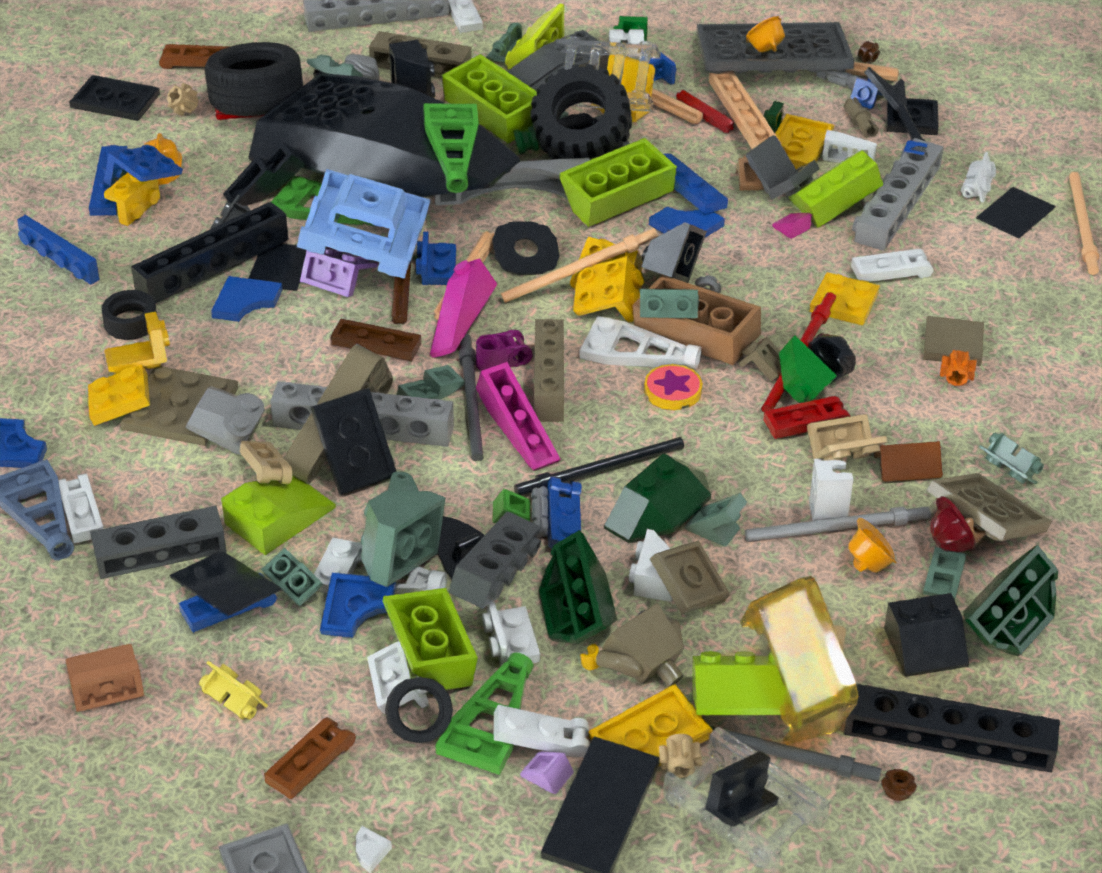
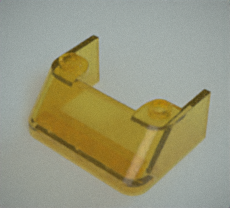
(807, 657)

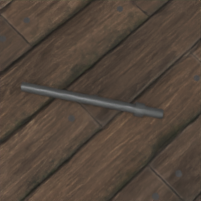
(467, 359)
(844, 765)

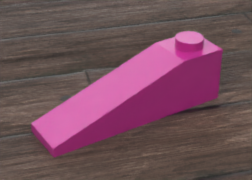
(462, 302)
(515, 415)

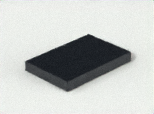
(115, 97)
(353, 440)

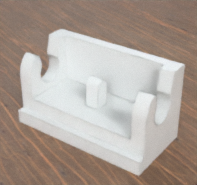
(830, 490)

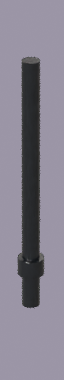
(601, 465)

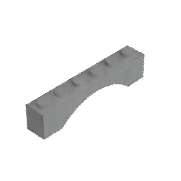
(526, 174)

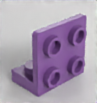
(334, 270)

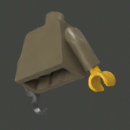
(641, 648)

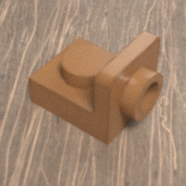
(747, 177)

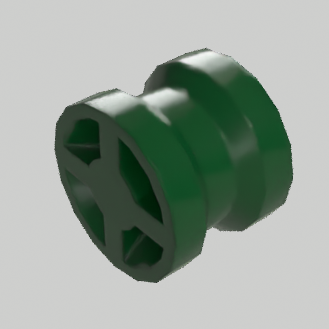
(526, 140)

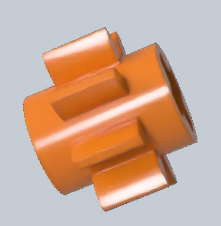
(958, 368)

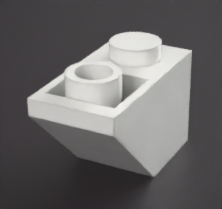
(644, 575)

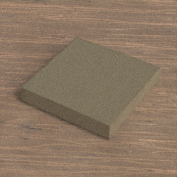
(950, 334)
(690, 577)

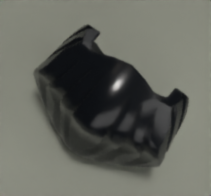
(834, 354)

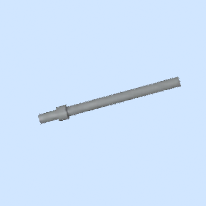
(896, 516)

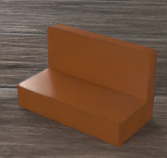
(910, 461)

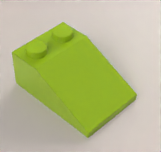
(273, 511)

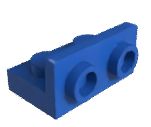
(435, 261)

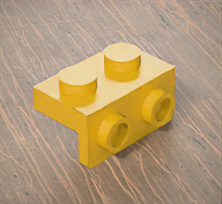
(132, 197)

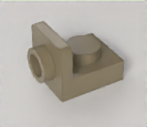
(765, 357)

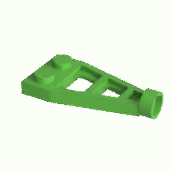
(452, 117)
(297, 194)
(477, 746)

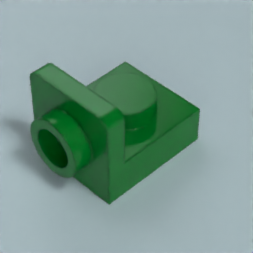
(632, 22)

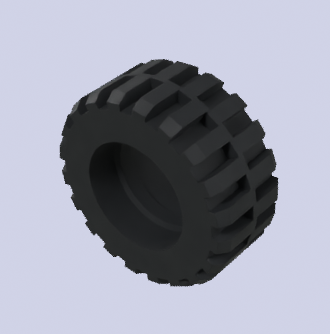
(575, 87)

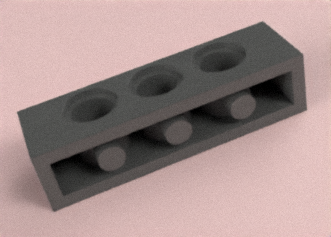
(158, 542)
(495, 560)

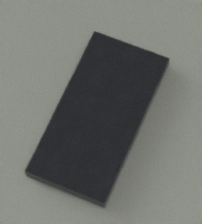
(600, 807)

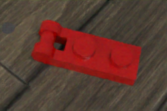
(795, 418)

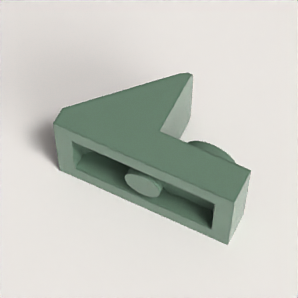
(718, 520)

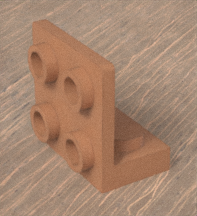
(104, 677)

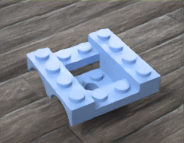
(371, 203)

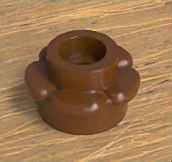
(869, 52)
(896, 790)

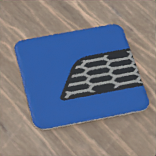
(915, 147)

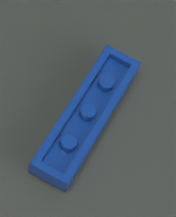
(696, 189)
(98, 204)
(58, 249)

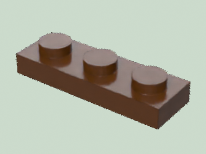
(376, 339)

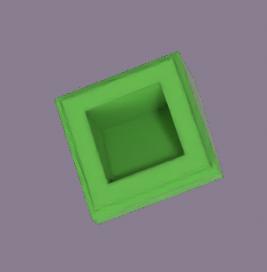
(512, 503)

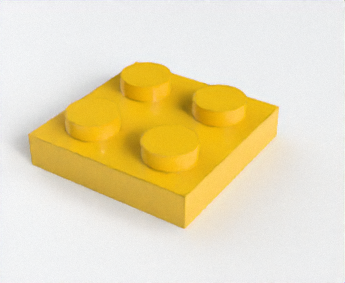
(852, 300)
(118, 394)

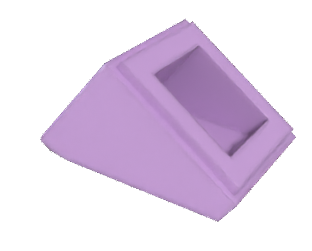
(548, 770)

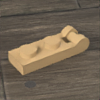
(266, 462)

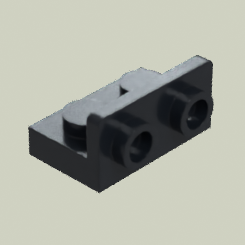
(739, 790)

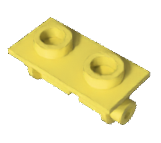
(242, 697)

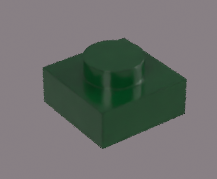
(774, 115)

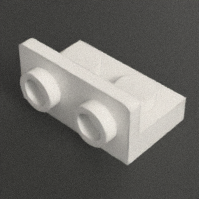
(510, 633)
(389, 669)

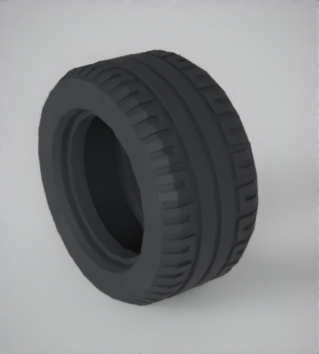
(252, 77)

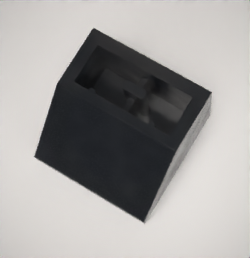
(411, 66)

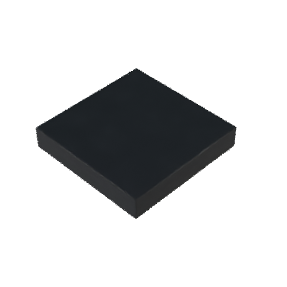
(923, 113)

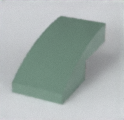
(436, 384)
(944, 573)

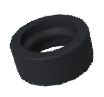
(127, 301)
(444, 714)

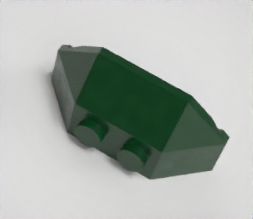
(658, 499)
(575, 592)
(1016, 604)

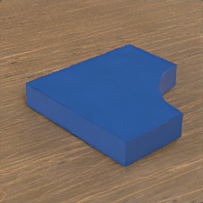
(670, 218)
(244, 295)
(17, 447)
(351, 602)

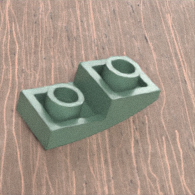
(326, 64)
(292, 577)

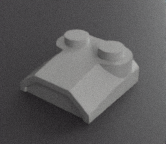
(226, 417)

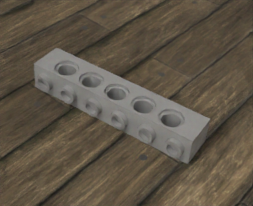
(351, 13)
(897, 197)
(401, 416)

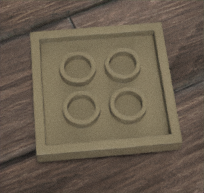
(172, 402)
(990, 507)

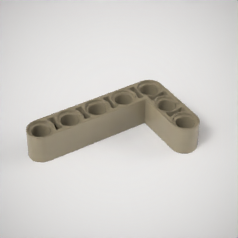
(358, 371)

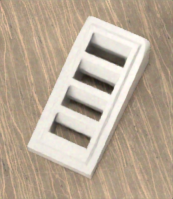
(842, 140)

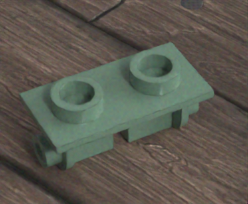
(506, 43)
(669, 303)
(1022, 466)

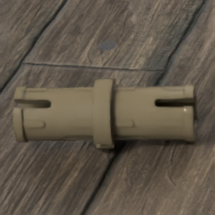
(861, 117)

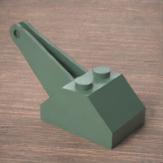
(400, 529)

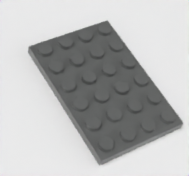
(805, 47)

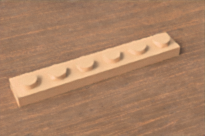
(741, 107)

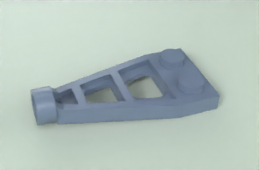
(29, 482)

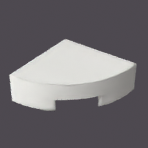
(371, 848)

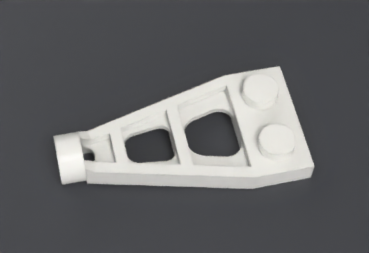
(606, 333)
(344, 555)

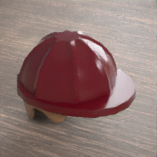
(952, 530)

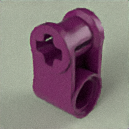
(502, 348)

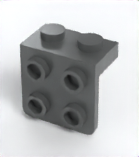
(777, 170)

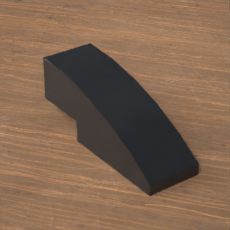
(266, 175)

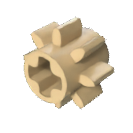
(182, 99)
(680, 755)

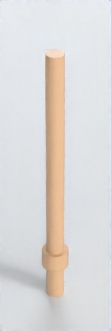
(629, 244)
(1089, 251)

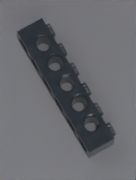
(211, 252)
(954, 728)

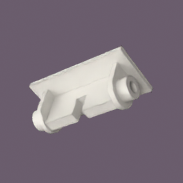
(979, 178)

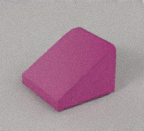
(793, 224)

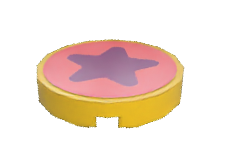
(673, 386)

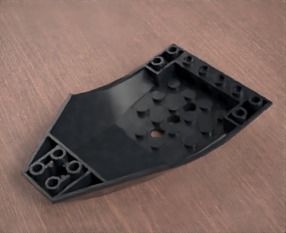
(373, 133)

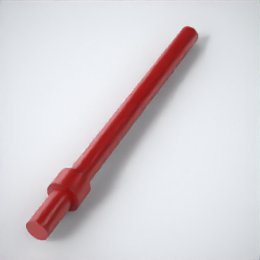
(819, 317)

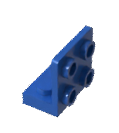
(142, 163)

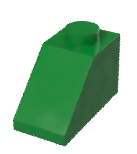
(803, 372)

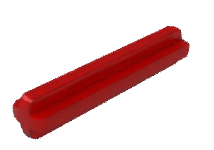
(710, 114)

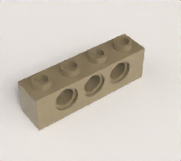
(443, 55)
(549, 370)

